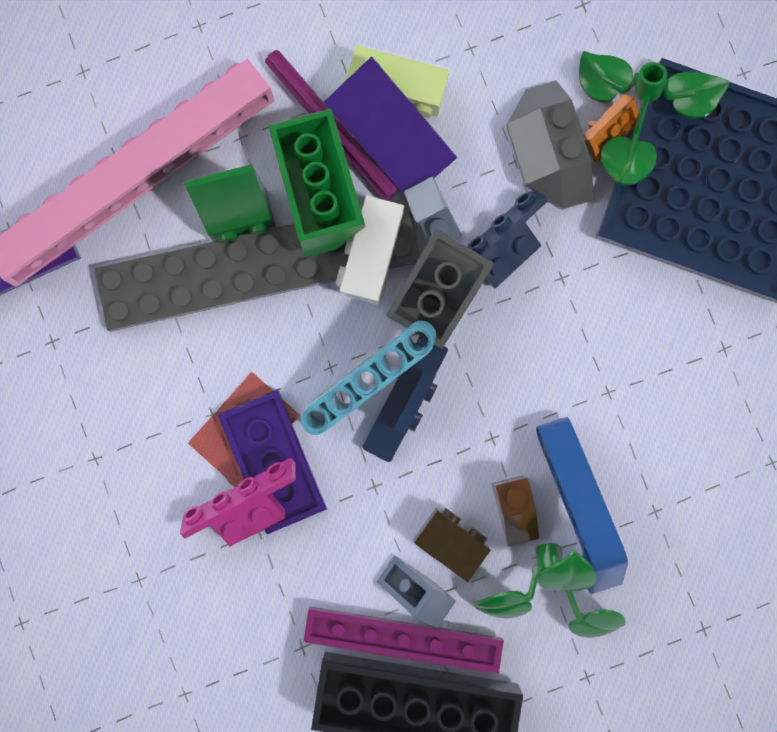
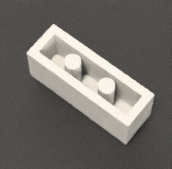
(371, 251)

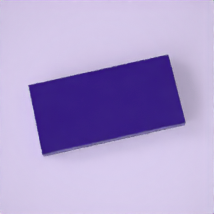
(389, 127)
(263, 435)

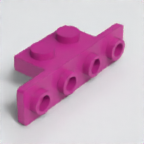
(244, 508)

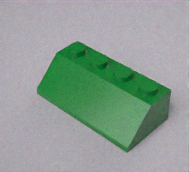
(317, 182)

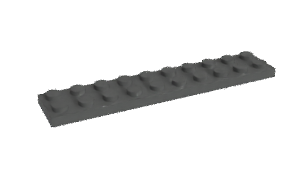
(224, 274)

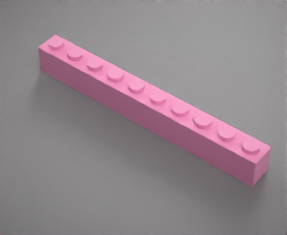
(132, 171)

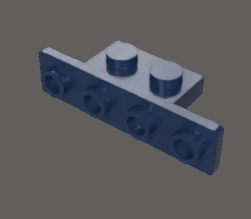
(509, 238)
(403, 403)

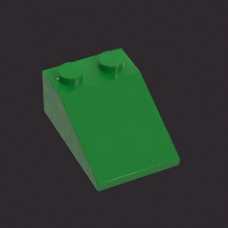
(231, 203)

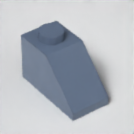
(416, 592)

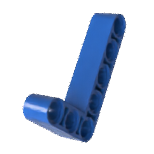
(583, 503)

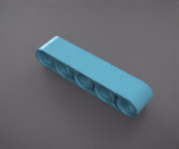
(357, 389)

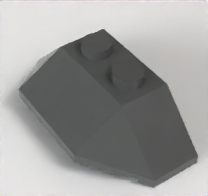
(551, 146)

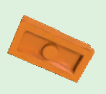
(615, 122)

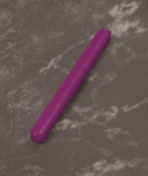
(312, 104)

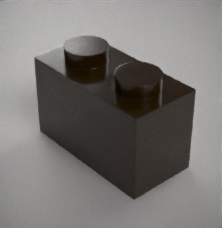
(452, 544)

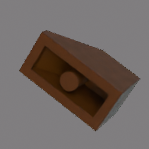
(516, 510)

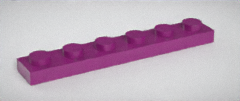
(403, 640)

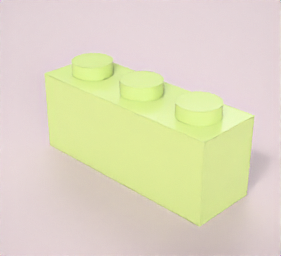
(419, 81)

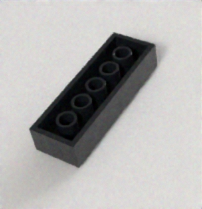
(395, 697)

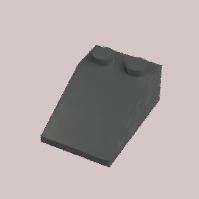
(440, 286)

